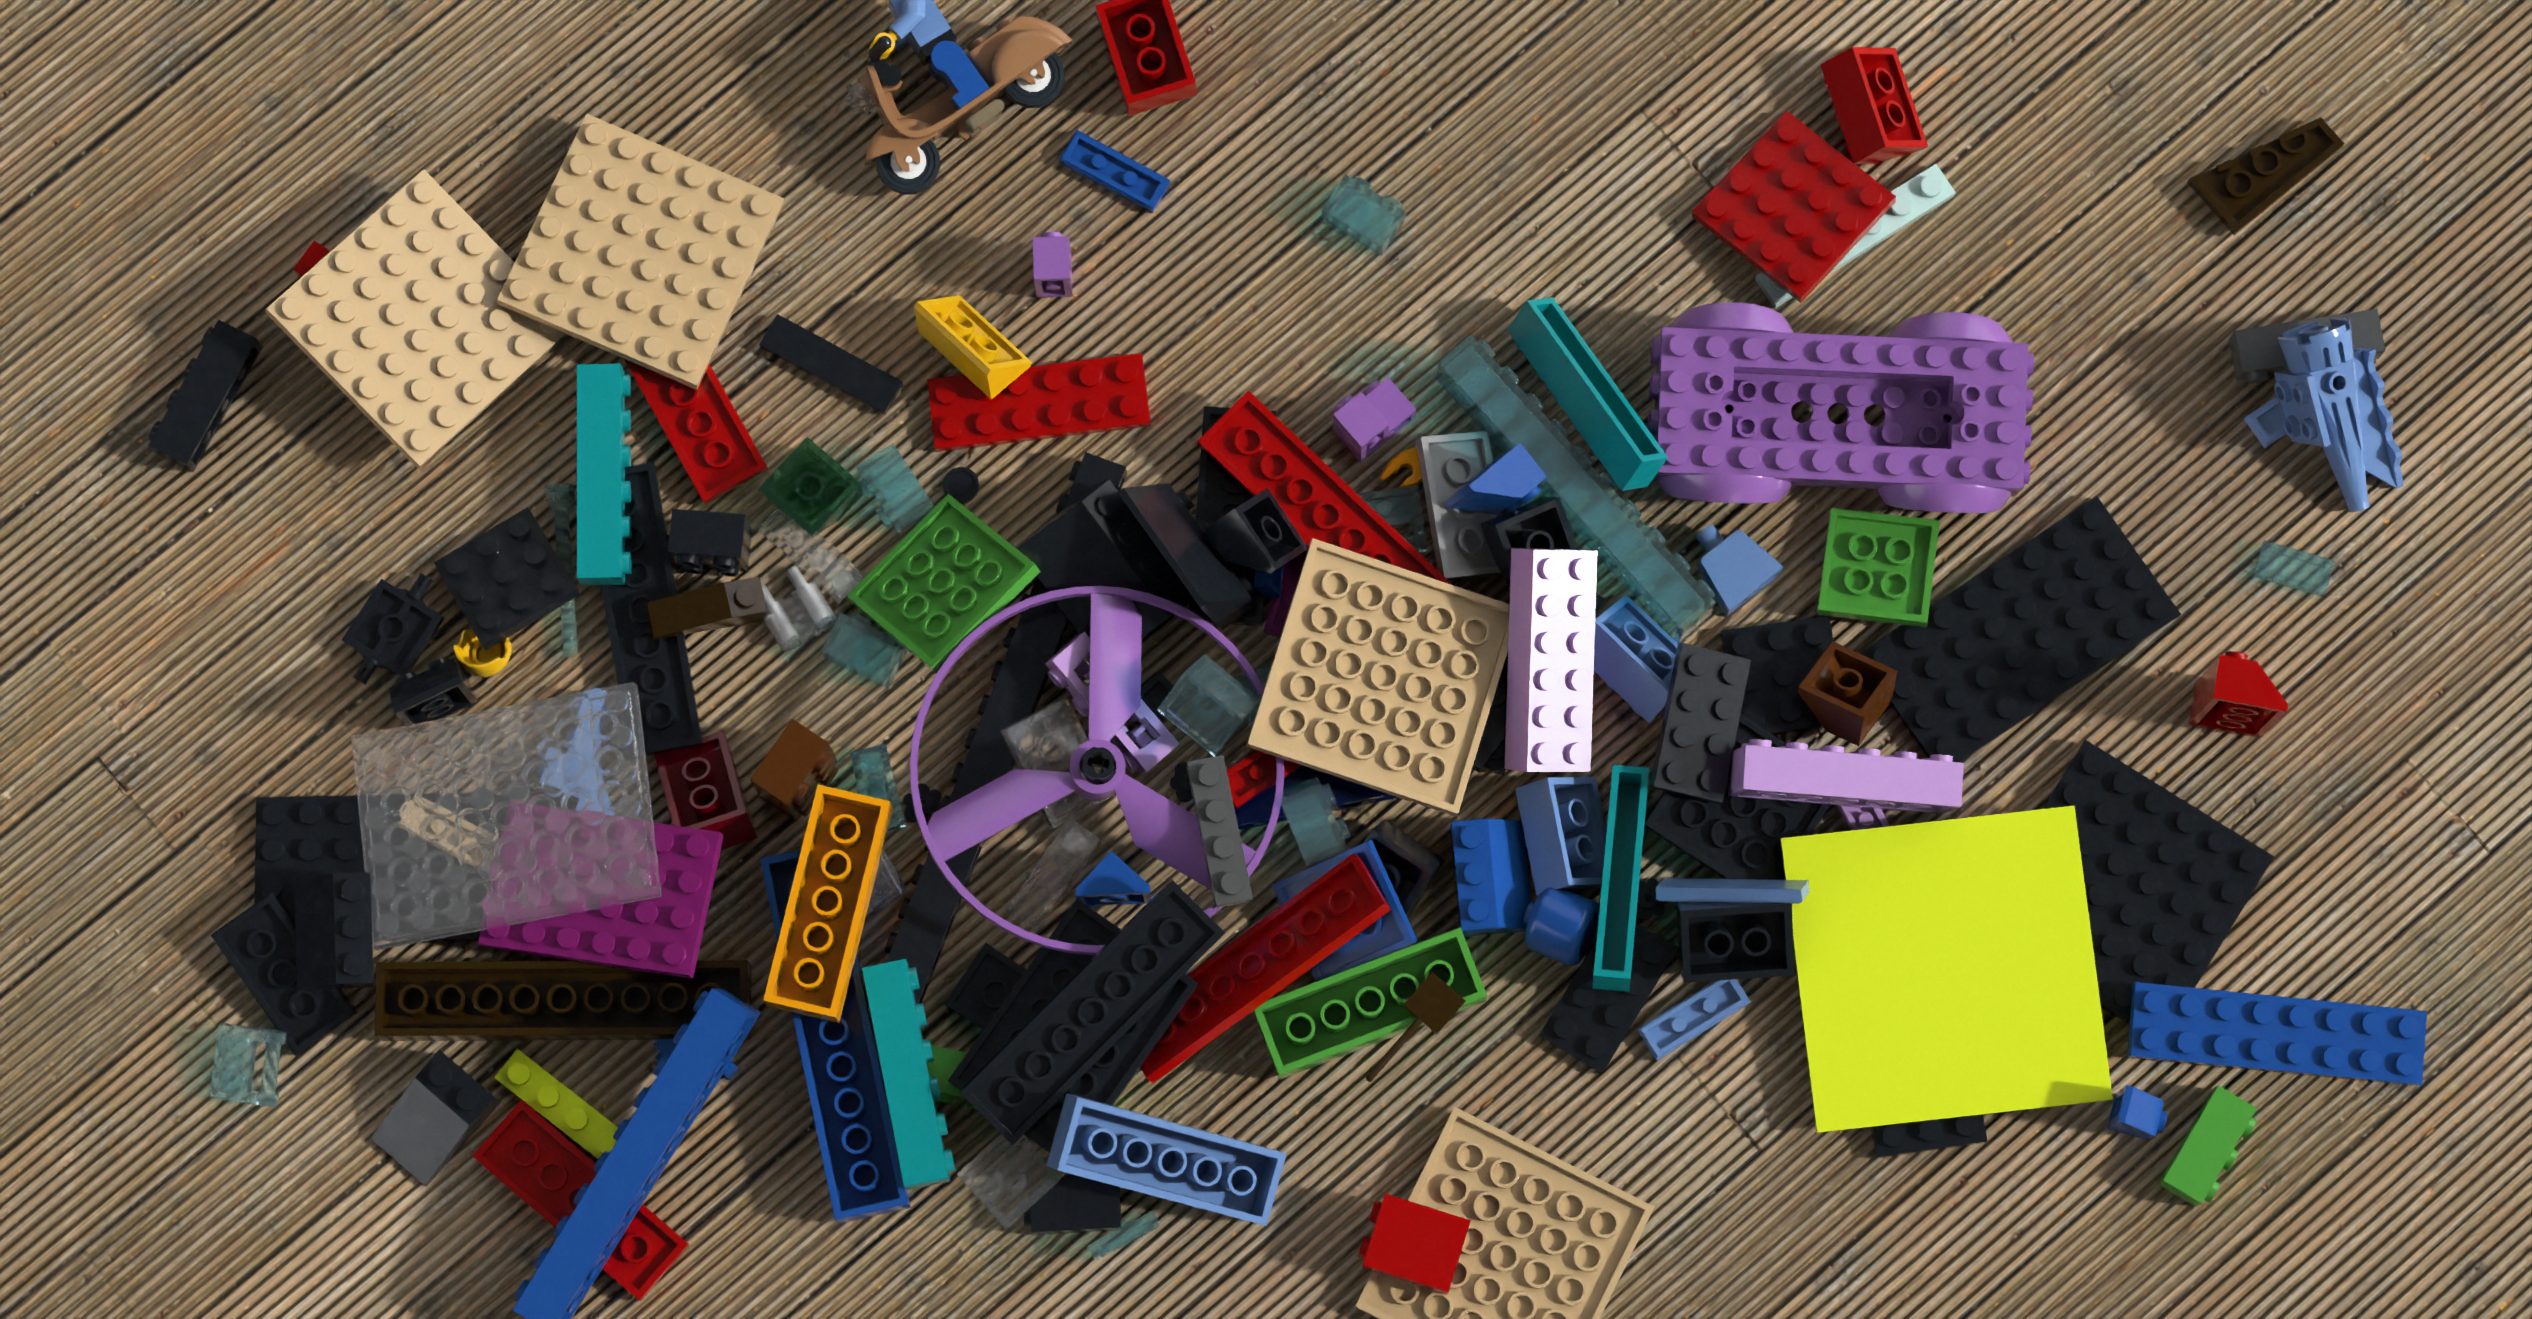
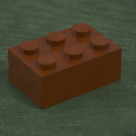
(794, 770)

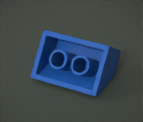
(1490, 875)

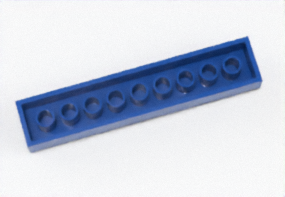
(844, 1086)
(637, 1158)

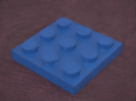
(1377, 940)

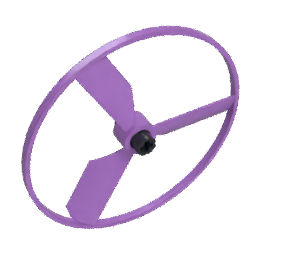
(1114, 696)

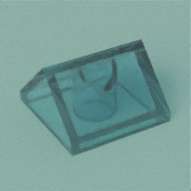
(1208, 704)

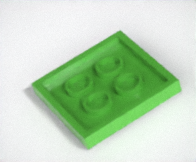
(1878, 567)

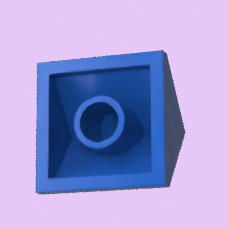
(1113, 884)

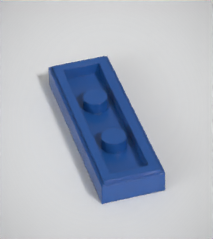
(1114, 171)

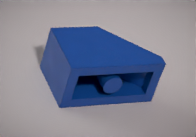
(2137, 1113)

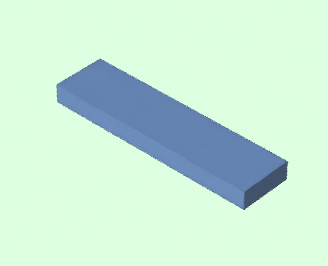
(1732, 890)

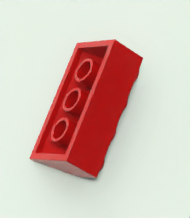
(2236, 697)

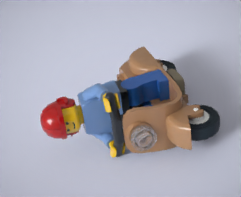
(1014, 61)

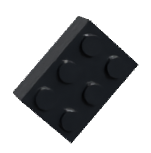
(1734, 940)

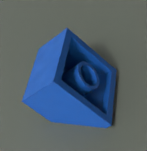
(1501, 484)

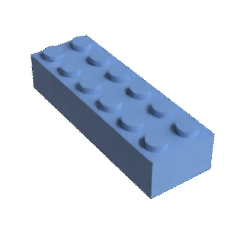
(1166, 1159)

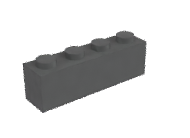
(2258, 353)

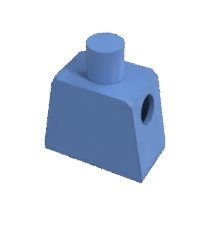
(1735, 567)

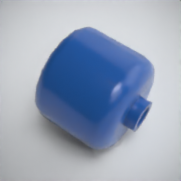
(1561, 925)

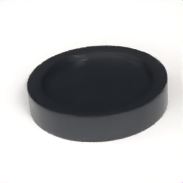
(961, 484)

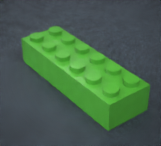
(1362, 1003)

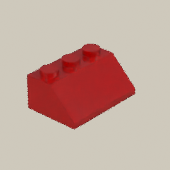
(1873, 104)

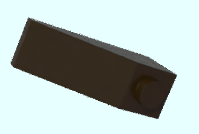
(707, 608)

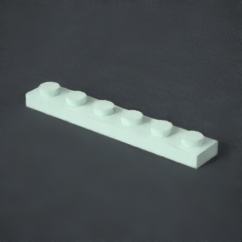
(1912, 202)

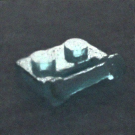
(1398, 509)
(236, 1062)

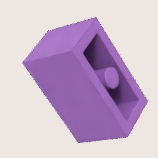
(1052, 265)

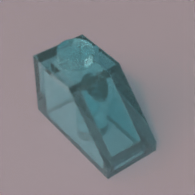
(876, 779)

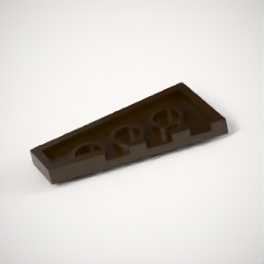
(2255, 181)

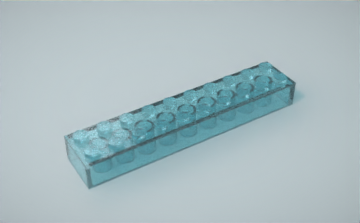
(1589, 499)

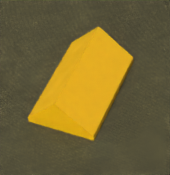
(970, 343)

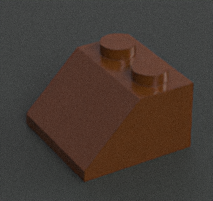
(1848, 692)

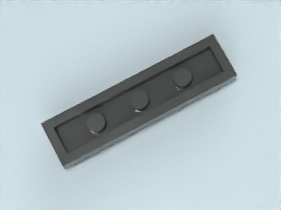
(1219, 831)

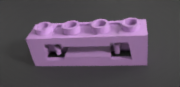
(1136, 759)

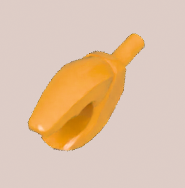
(1406, 458)

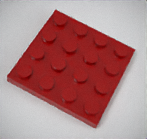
(1793, 206)

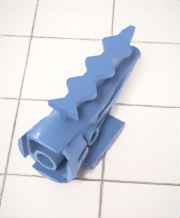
(2338, 404)

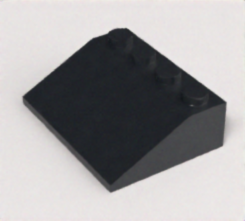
(1102, 545)
(1189, 552)

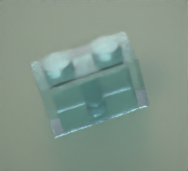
(1364, 213)
(894, 488)
(864, 649)
(1313, 821)

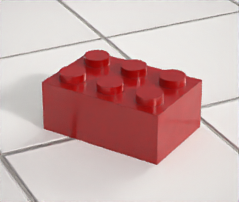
(1146, 53)

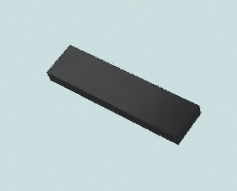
(831, 364)

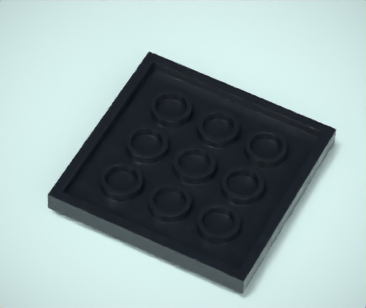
(1741, 833)

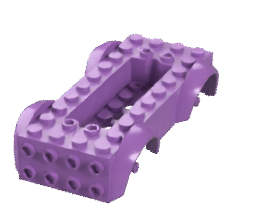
(1943, 378)

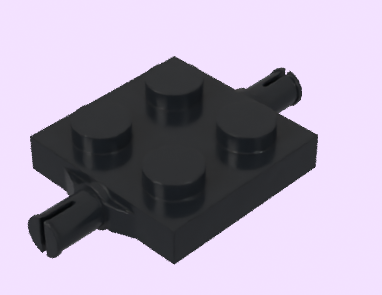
(393, 628)

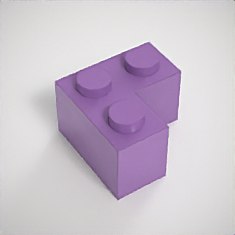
(1371, 418)

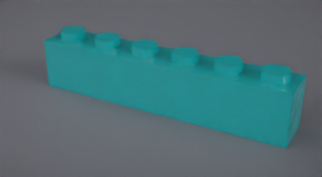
(1587, 394)
(602, 474)
(1621, 878)
(906, 1074)

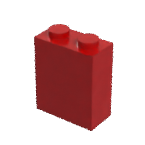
(1414, 1243)

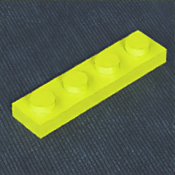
(558, 1104)

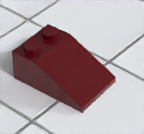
(706, 790)

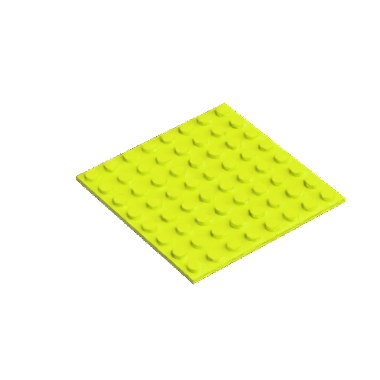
(1947, 969)

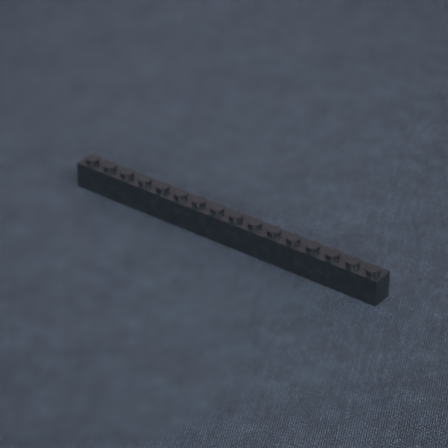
(1014, 696)

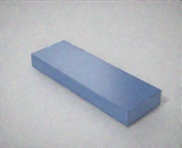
(1693, 1017)

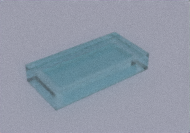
(2293, 568)
(1123, 1236)

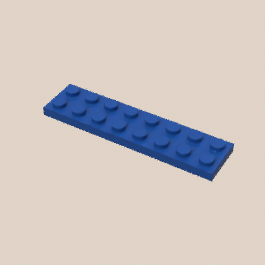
(2277, 1033)

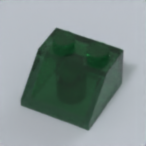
(812, 488)

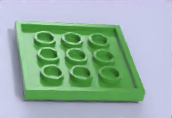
(942, 582)

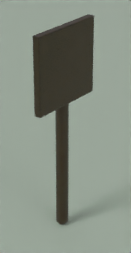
(1433, 1005)

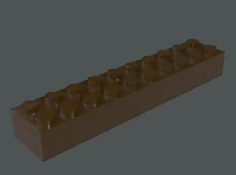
(542, 1000)

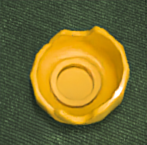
(476, 660)

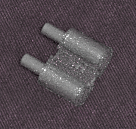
(799, 615)

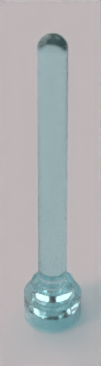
(560, 499)

